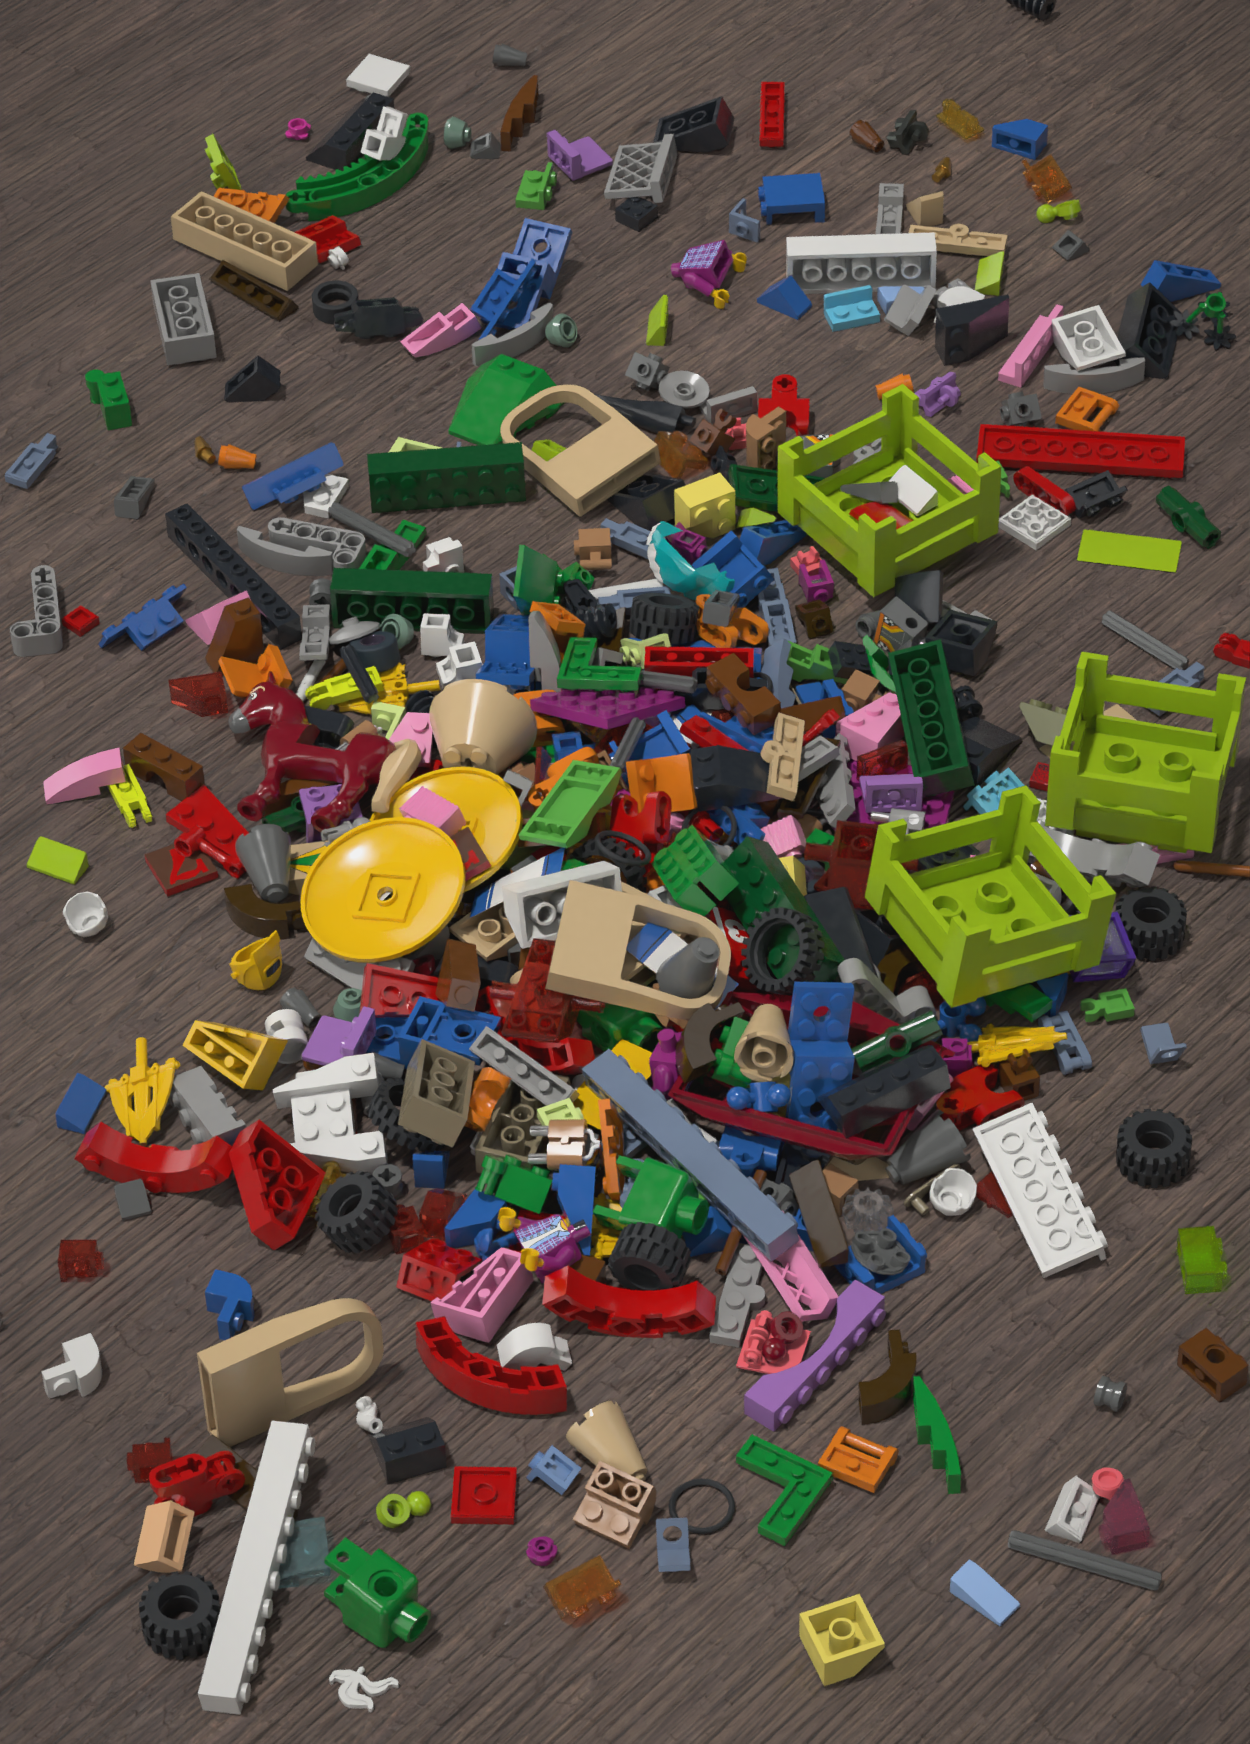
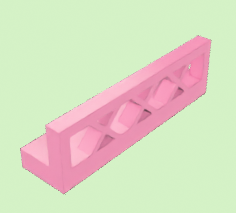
(1030, 350)
(806, 1275)

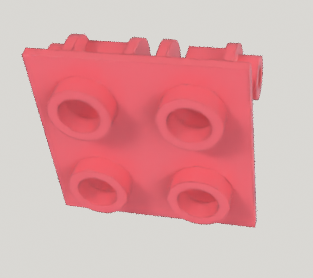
(751, 1352)

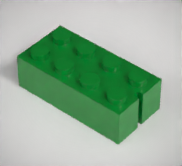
(686, 863)

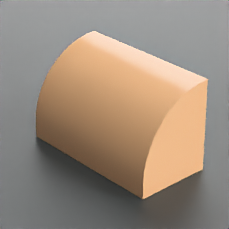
(164, 1537)

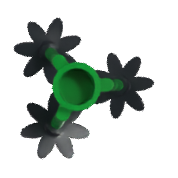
(1212, 308)

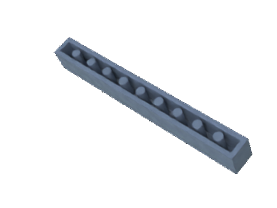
(688, 1150)

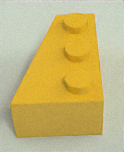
(236, 1052)

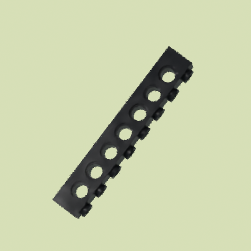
(232, 574)

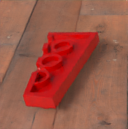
(212, 816)
(394, 991)

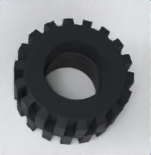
(664, 613)
(1153, 922)
(1153, 1165)
(356, 1212)
(649, 1258)
(175, 1595)

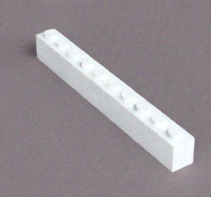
(256, 1568)

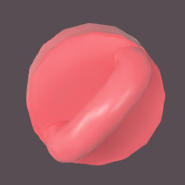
(1106, 1482)

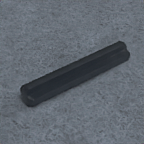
(359, 673)

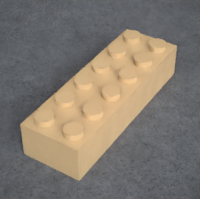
(244, 240)

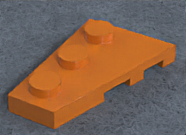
(259, 204)
(613, 1146)

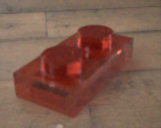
(883, 760)

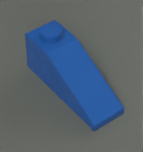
(1180, 281)
(771, 539)
(576, 1197)

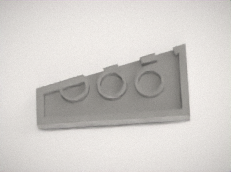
(834, 792)
(347, 971)

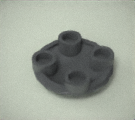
(880, 1251)

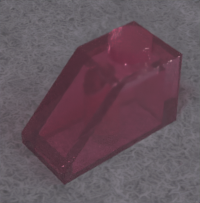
(1124, 1521)

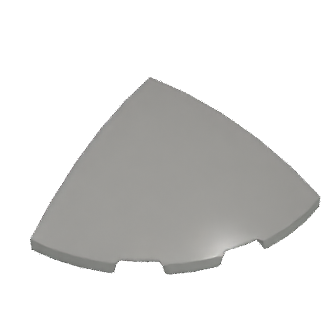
(543, 652)

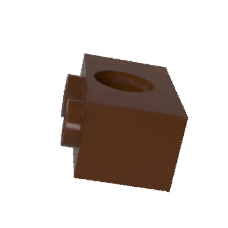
(1213, 1364)

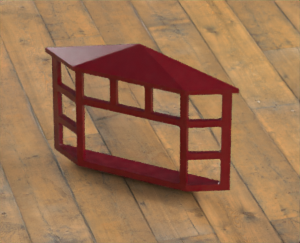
(863, 1026)

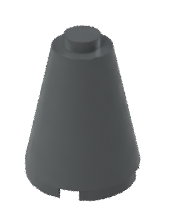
(267, 860)
(690, 970)
(927, 1151)

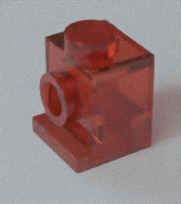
(405, 1225)
(79, 1259)
(147, 1457)

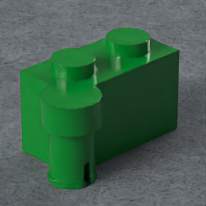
(111, 395)
(725, 1066)
(515, 1182)

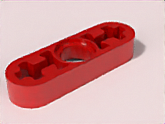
(1033, 483)

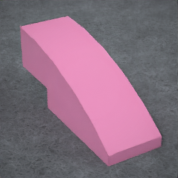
(442, 332)
(85, 777)

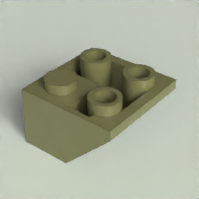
(1043, 721)

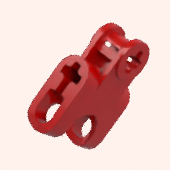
(785, 396)
(648, 826)
(973, 1102)
(196, 1480)

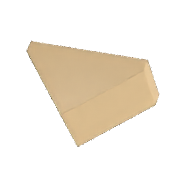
(927, 209)

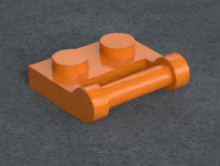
(1081, 406)
(854, 1465)

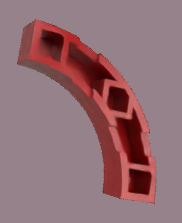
(559, 1058)
(158, 1166)
(627, 1310)
(484, 1380)

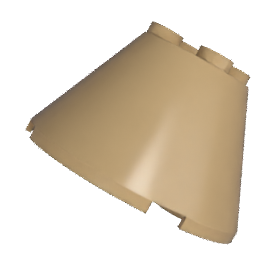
(481, 725)

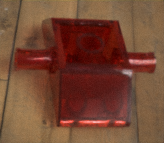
(850, 858)
(538, 1011)

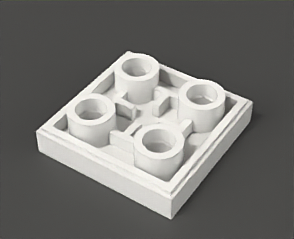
(378, 75)
(1034, 522)

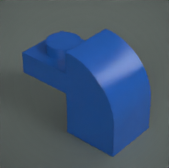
(232, 1299)

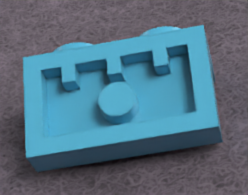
(850, 308)
(988, 797)

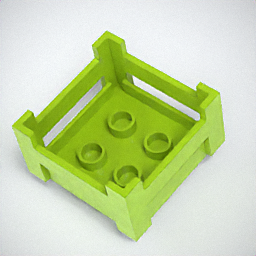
(879, 550)
(1141, 777)
(988, 916)

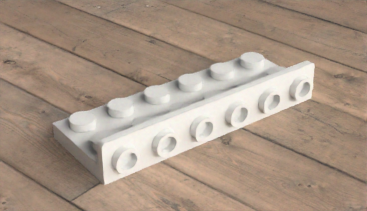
(1040, 1190)

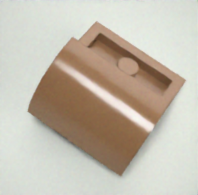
(764, 437)
(615, 1504)

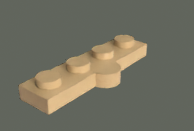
(959, 240)
(784, 756)

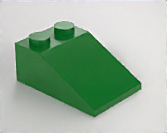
(536, 579)

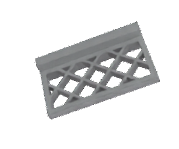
(659, 171)

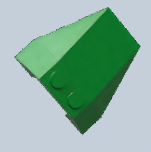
(493, 394)

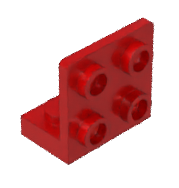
(434, 1268)

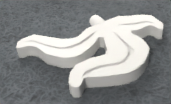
(352, 1680)

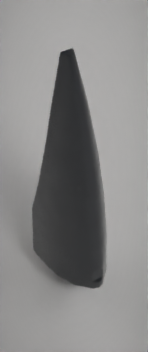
(651, 415)

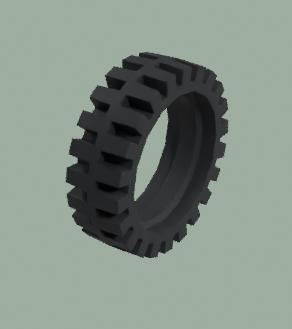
(633, 874)
(758, 943)
(386, 1116)

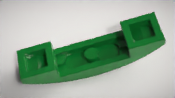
(878, 663)

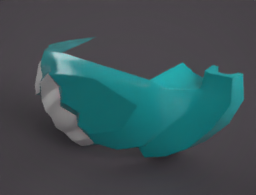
(676, 572)

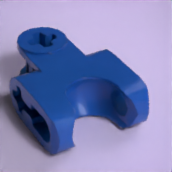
(751, 1151)

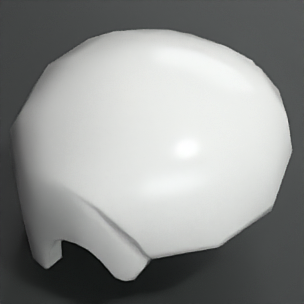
(85, 914)
(953, 1192)

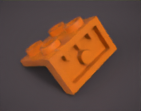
(561, 623)
(245, 676)
(665, 774)

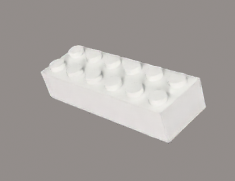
(856, 261)

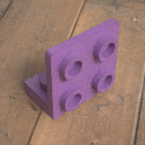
(578, 157)
(891, 791)
(319, 797)
(340, 1038)

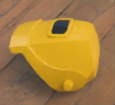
(258, 963)

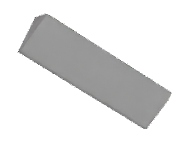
(521, 1068)

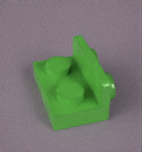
(536, 188)

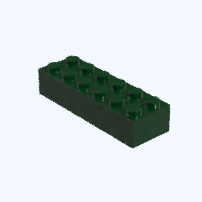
(446, 477)
(378, 593)
(931, 718)
(766, 886)

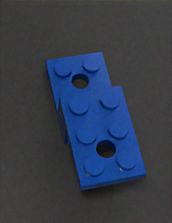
(547, 265)
(508, 652)
(435, 1024)
(819, 1047)

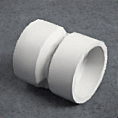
(288, 1025)

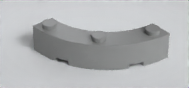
(1115, 863)

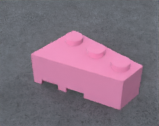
(872, 726)
(486, 1297)

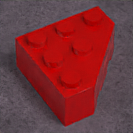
(273, 1183)

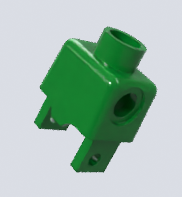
(620, 1023)
(657, 1197)
(381, 1612)

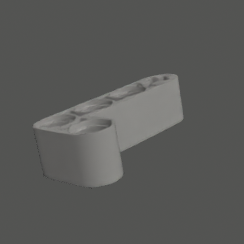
(346, 545)
(44, 633)
(877, 997)

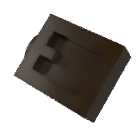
(816, 618)

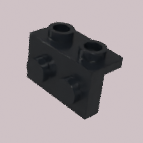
(1096, 494)

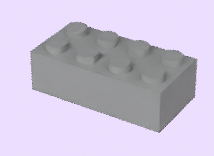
(183, 319)

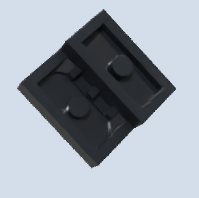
(922, 594)

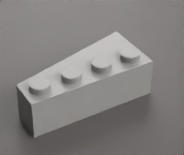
(204, 1108)

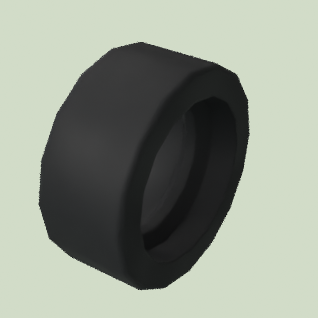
(329, 291)

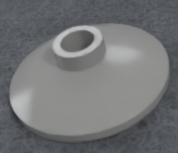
(684, 389)
(353, 629)

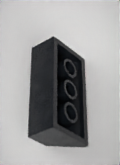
(346, 138)
(1147, 330)
(839, 919)
(886, 1090)

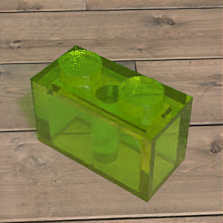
(1200, 1259)

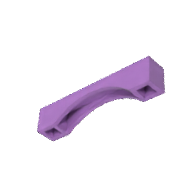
(780, 1393)

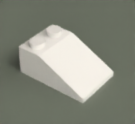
(1086, 338)

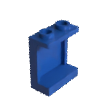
(792, 195)
(740, 564)
(657, 742)
(881, 1283)

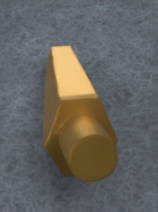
(943, 170)
(203, 450)

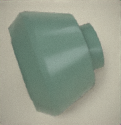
(456, 133)
(561, 331)
(399, 627)
(348, 1004)

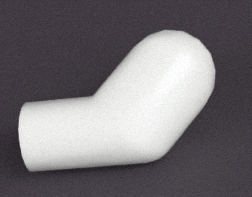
(367, 1415)

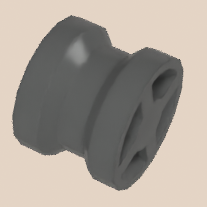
(320, 592)
(393, 1178)
(1110, 1393)

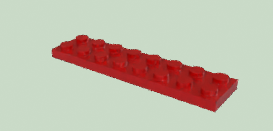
(1083, 450)

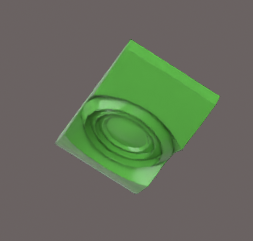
(572, 804)

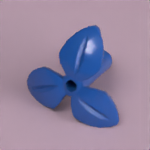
(486, 1247)

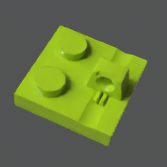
(224, 171)

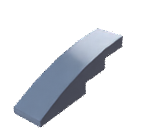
(775, 611)
(780, 673)

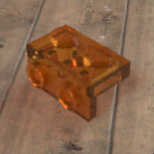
(1047, 178)
(678, 453)
(581, 1587)

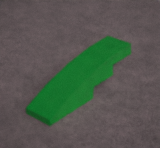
(385, 558)
(1023, 999)
(934, 1430)

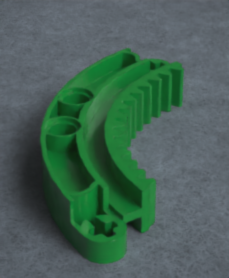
(363, 182)

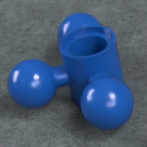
(953, 1020)
(760, 1096)

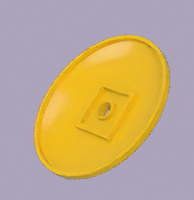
(486, 804)
(379, 857)

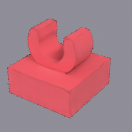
(738, 431)
(810, 559)

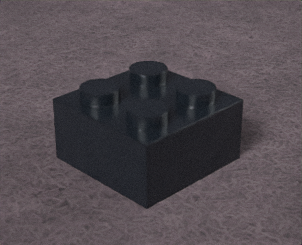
(636, 213)
(847, 658)

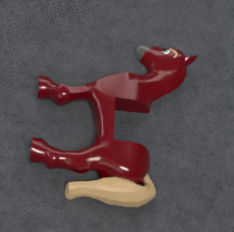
(290, 754)

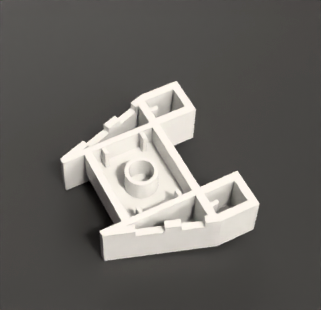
(325, 1114)

